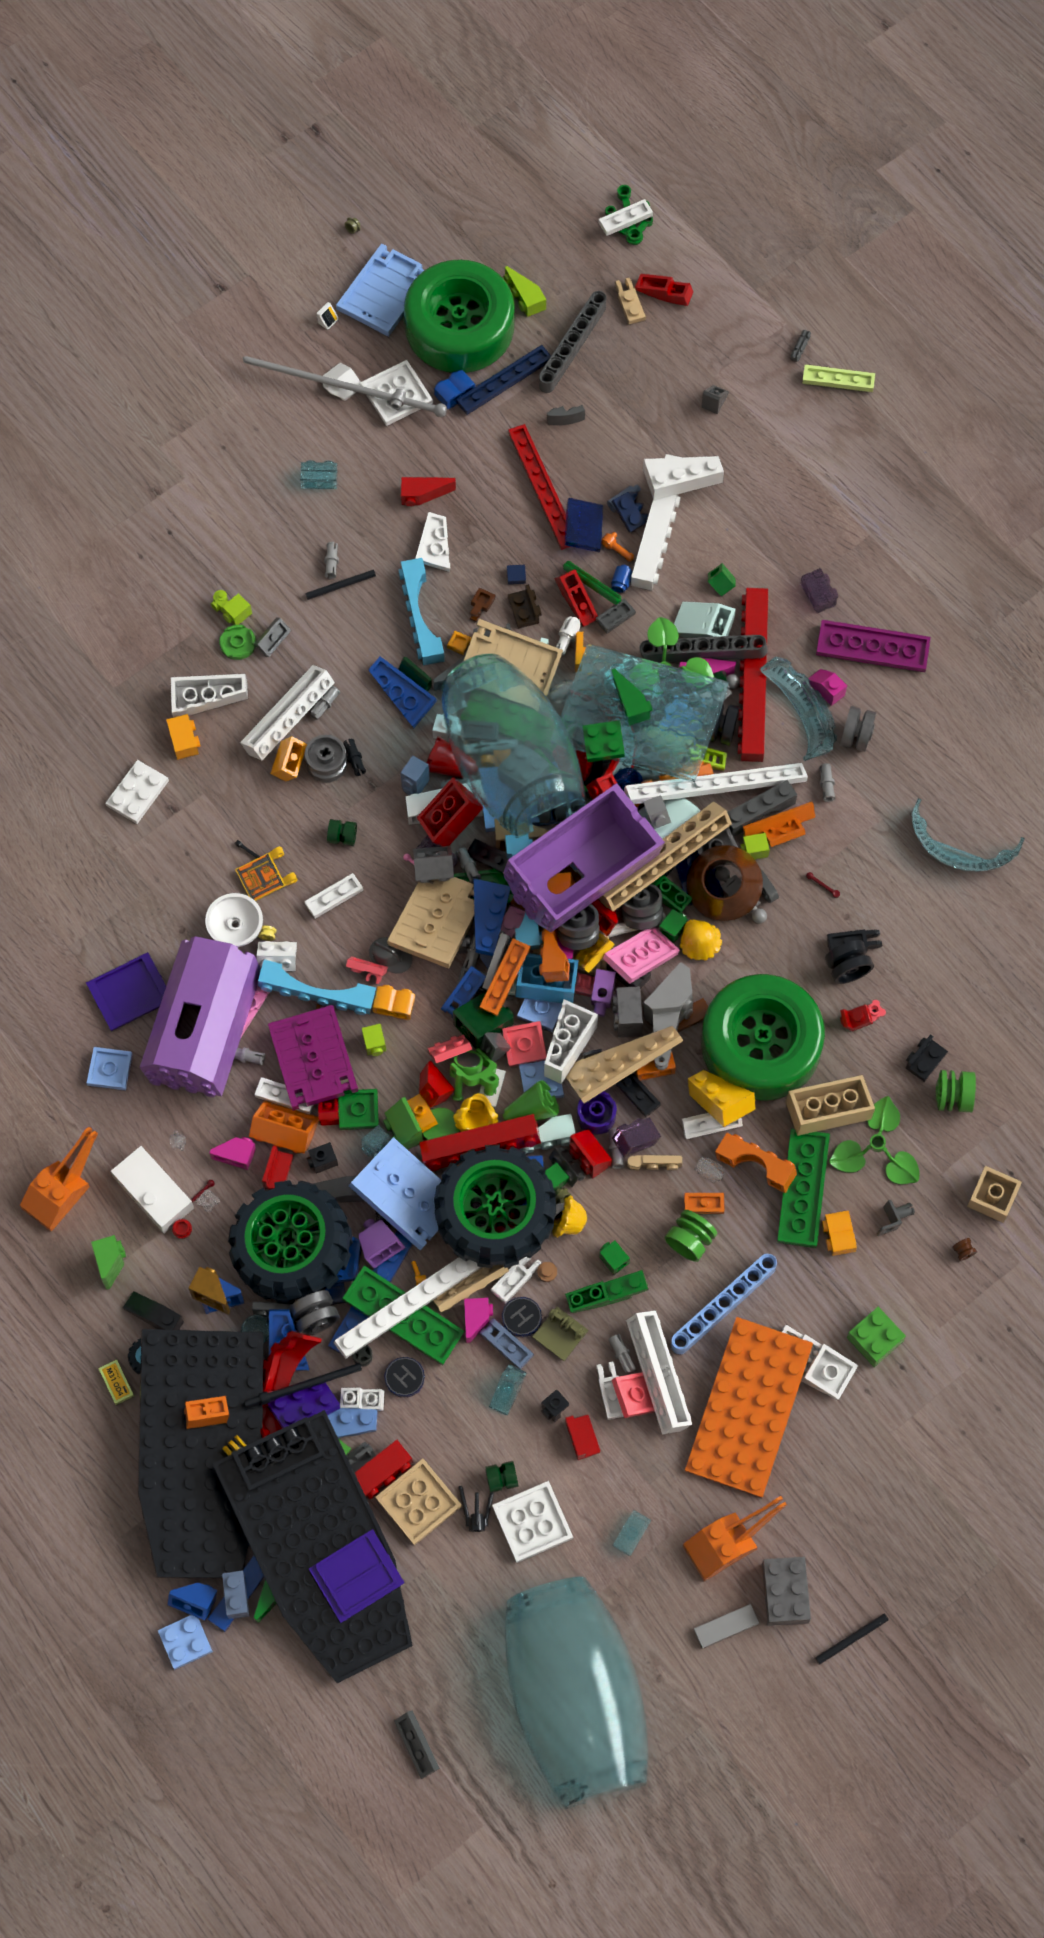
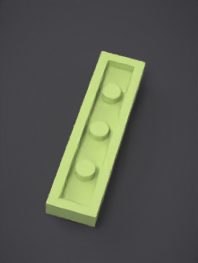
(838, 378)

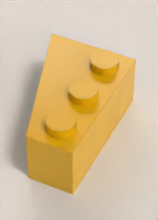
(720, 1098)

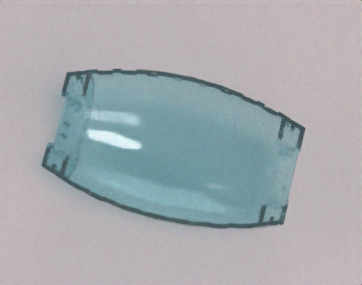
(509, 743)
(575, 1691)

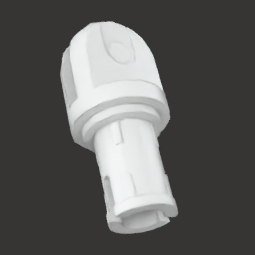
(568, 633)

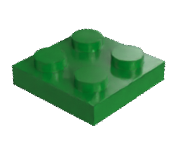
(603, 741)
(358, 1109)

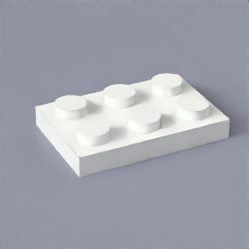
(137, 791)

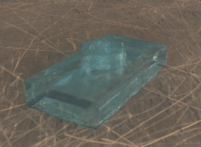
(632, 1533)

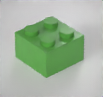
(876, 1336)

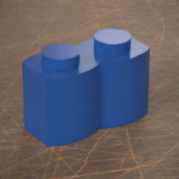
(452, 388)

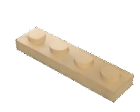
(469, 1285)

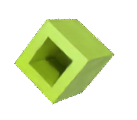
(756, 845)
(374, 1040)

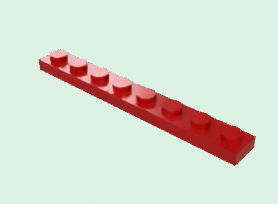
(540, 481)

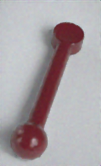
(835, 893)
(210, 1183)

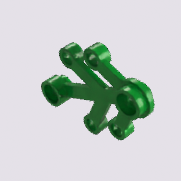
(632, 231)

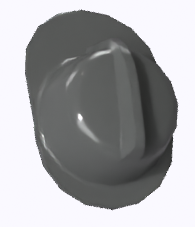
(393, 958)

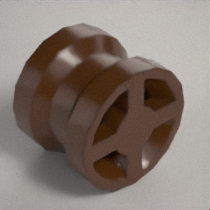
(964, 1249)

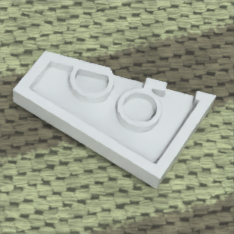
(434, 544)

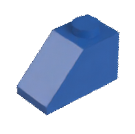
(193, 1599)

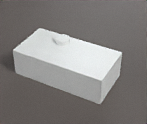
(152, 1189)

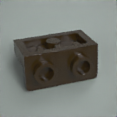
(524, 607)

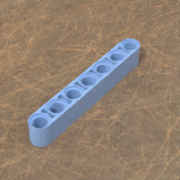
(721, 1312)

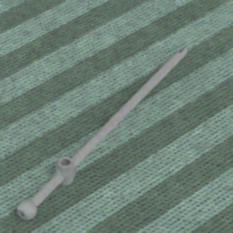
(397, 398)

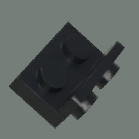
(926, 1058)

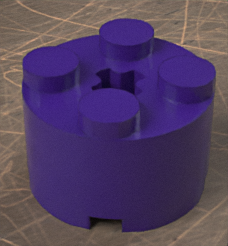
(600, 1122)

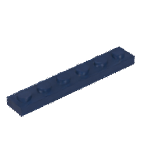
(503, 380)

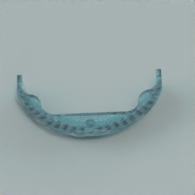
(808, 704)
(956, 857)

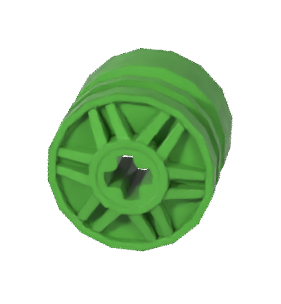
(956, 1091)
(690, 1235)

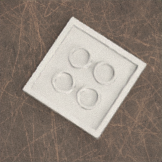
(397, 377)
(532, 1521)

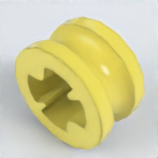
(267, 933)

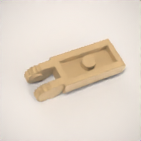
(630, 302)
(652, 1162)

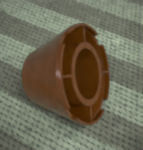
(736, 905)

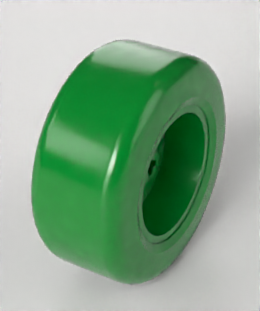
(463, 284)
(753, 998)

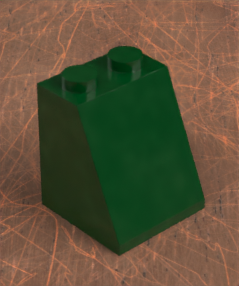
(475, 1022)

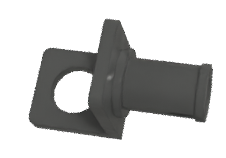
(895, 1216)

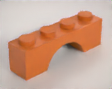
(735, 1151)

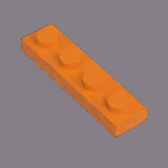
(505, 977)

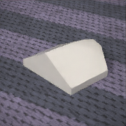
(342, 373)

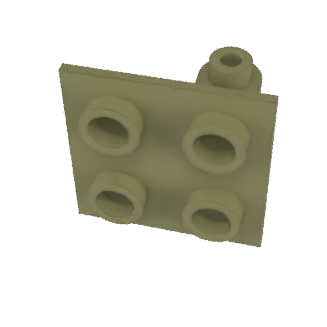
(560, 1333)

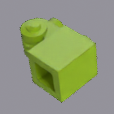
(234, 610)

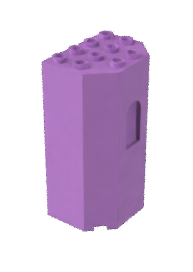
(601, 839)
(224, 986)

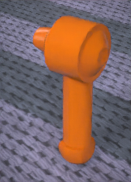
(609, 541)

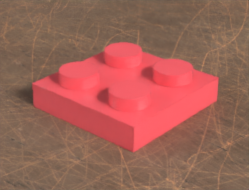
(526, 1043)
(633, 1395)

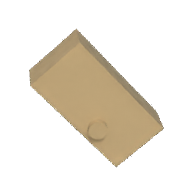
(830, 1105)

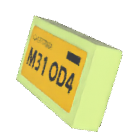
(116, 1382)

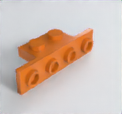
(783, 825)

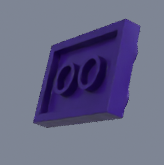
(303, 1404)

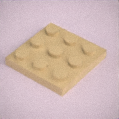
(418, 1502)

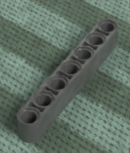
(570, 348)
(712, 651)

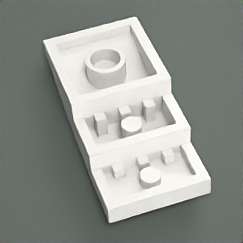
(825, 1367)

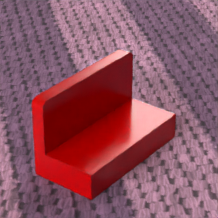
(277, 1168)
(582, 1436)

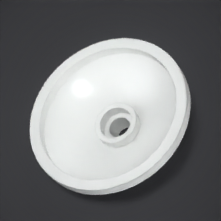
(234, 909)

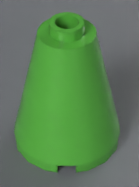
(533, 1101)

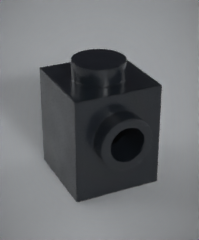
(322, 1158)

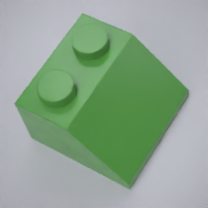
(403, 1124)
(109, 1258)

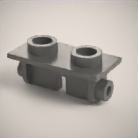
(564, 1158)
(360, 1456)

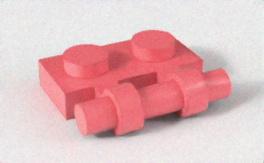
(449, 1048)

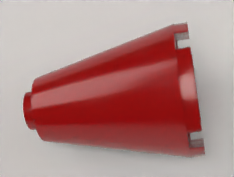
(442, 760)

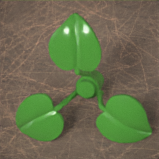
(664, 633)
(850, 1158)

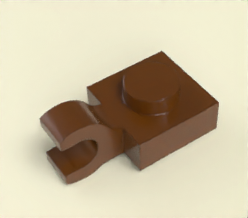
(481, 601)

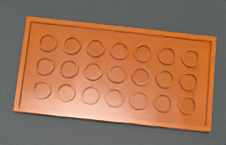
(749, 1407)

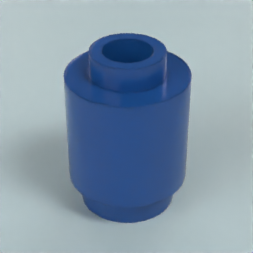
(621, 578)

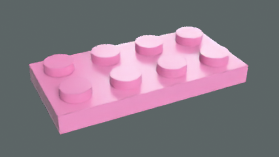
(641, 954)

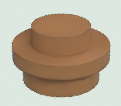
(547, 1271)

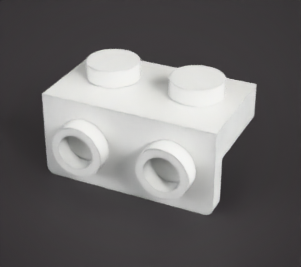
(278, 952)

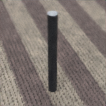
(340, 584)
(851, 1639)

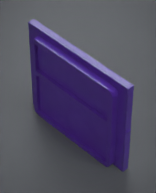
(128, 991)
(356, 1576)

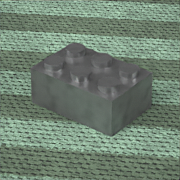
(786, 1591)

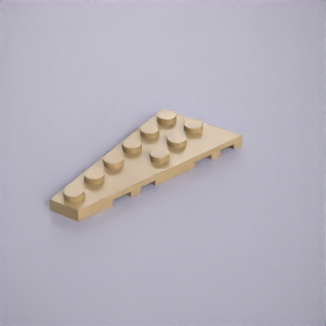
(605, 1069)

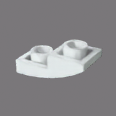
(362, 1398)

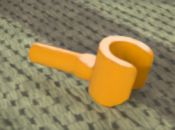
(419, 1278)

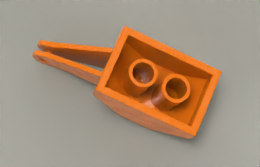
(57, 1186)
(726, 1541)

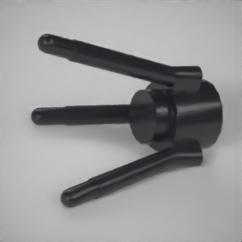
(476, 1522)

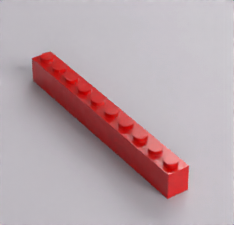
(753, 680)

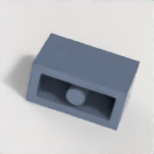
(414, 776)
(235, 1595)

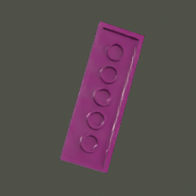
(873, 646)

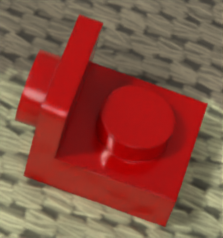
(600, 785)
(856, 1018)

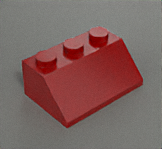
(449, 813)

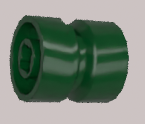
(341, 832)
(501, 1476)

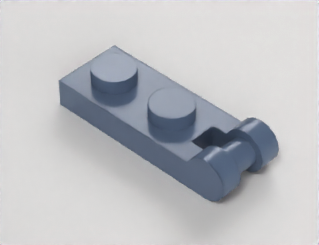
(507, 1344)

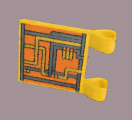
(262, 876)

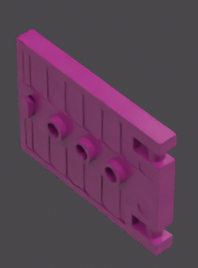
(312, 1057)

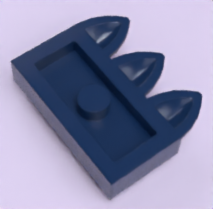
(630, 511)

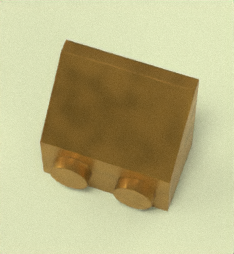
(208, 1290)

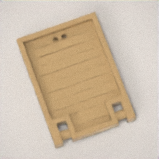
(531, 656)
(435, 919)

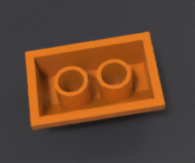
(283, 1127)

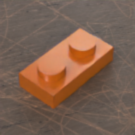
(704, 1203)

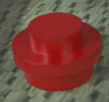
(182, 1229)

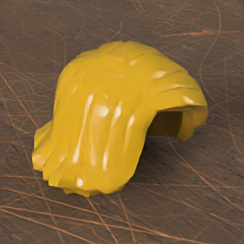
(700, 940)
(475, 1113)
(572, 1219)

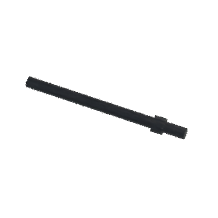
(265, 1398)

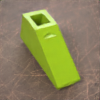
(527, 293)

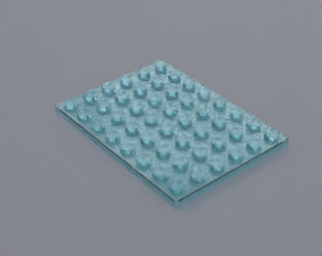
(682, 713)

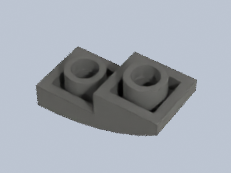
(560, 416)

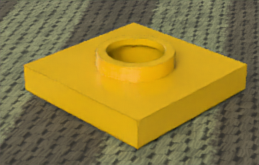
(590, 957)

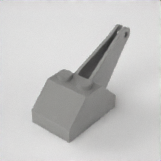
(670, 1005)

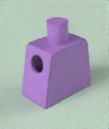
(603, 984)
(378, 1242)

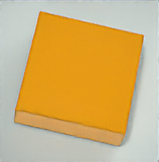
(459, 642)

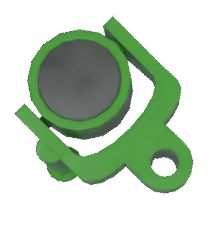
(468, 1070)

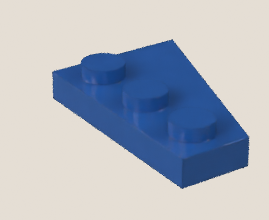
(279, 1325)

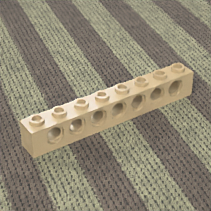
(676, 848)

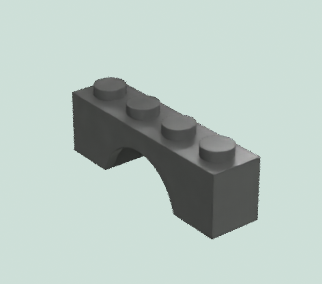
(772, 800)

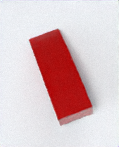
(665, 289)

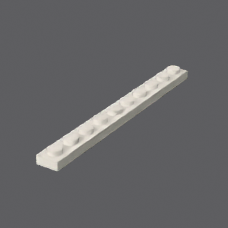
(717, 783)
(404, 1306)

